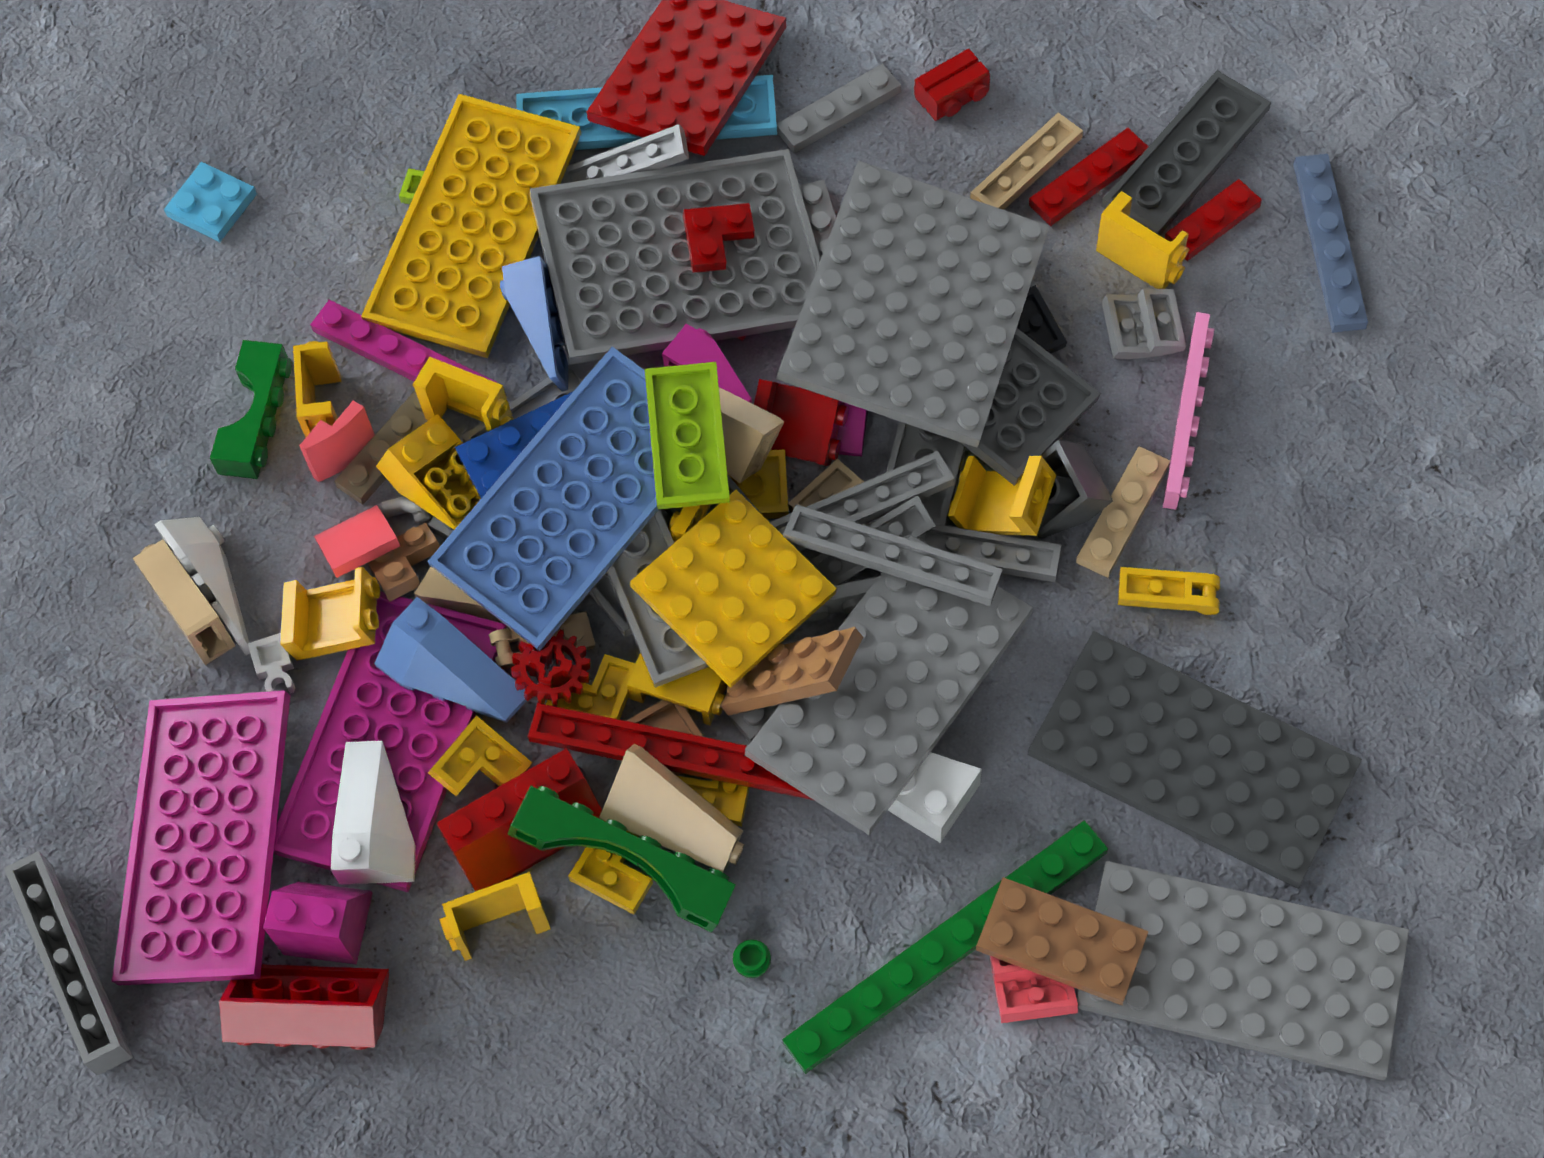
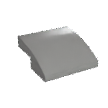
(1143, 324)

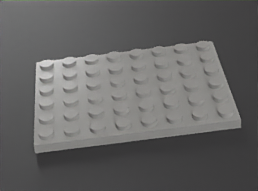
(626, 265)
(914, 304)

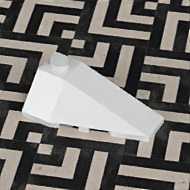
(207, 565)
(370, 822)

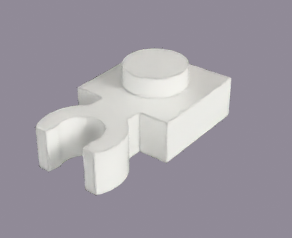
(271, 662)

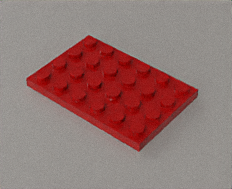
(687, 70)

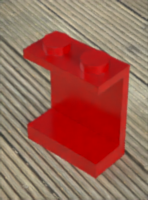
(808, 419)

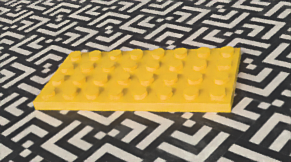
(468, 223)

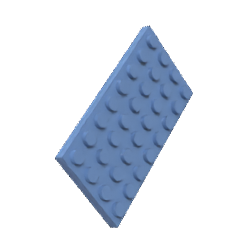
(560, 507)

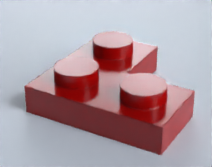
(709, 227)

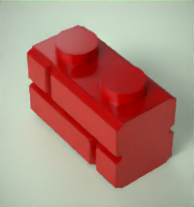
(952, 85)

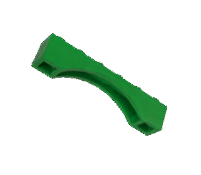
(552, 823)

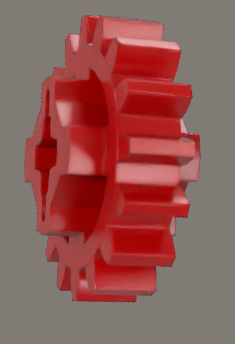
(563, 677)

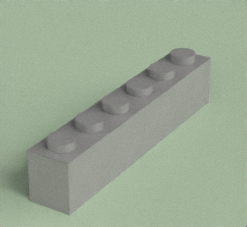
(68, 963)

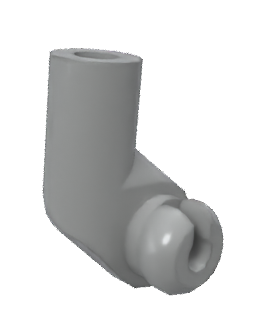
(403, 505)

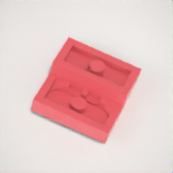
(333, 447)
(357, 541)
(1029, 995)

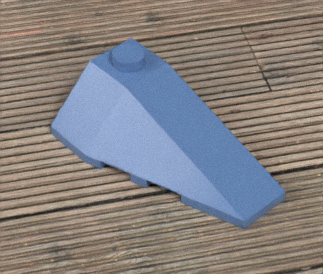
(531, 298)
(436, 658)

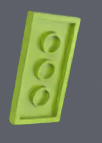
(687, 435)

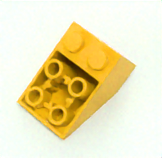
(430, 472)

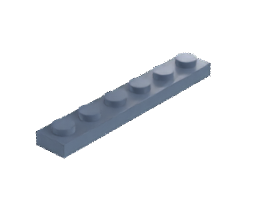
(1330, 243)

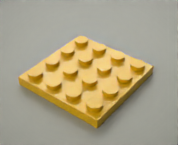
(733, 588)

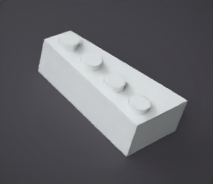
(937, 795)

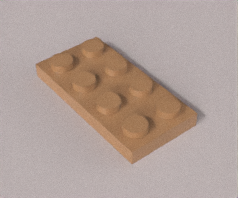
(795, 672)
(1062, 941)

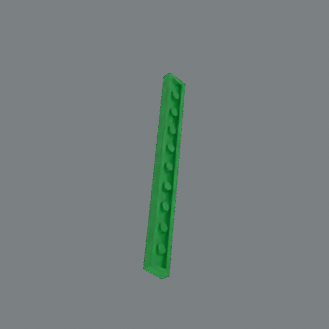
(934, 953)

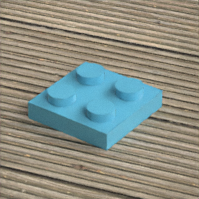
(210, 201)

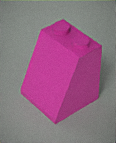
(318, 921)

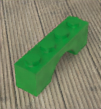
(242, 446)

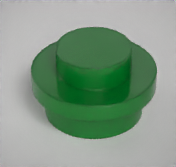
(751, 958)

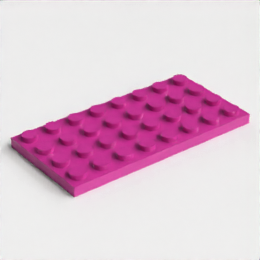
(376, 708)
(202, 839)

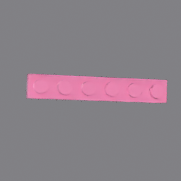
(1187, 424)

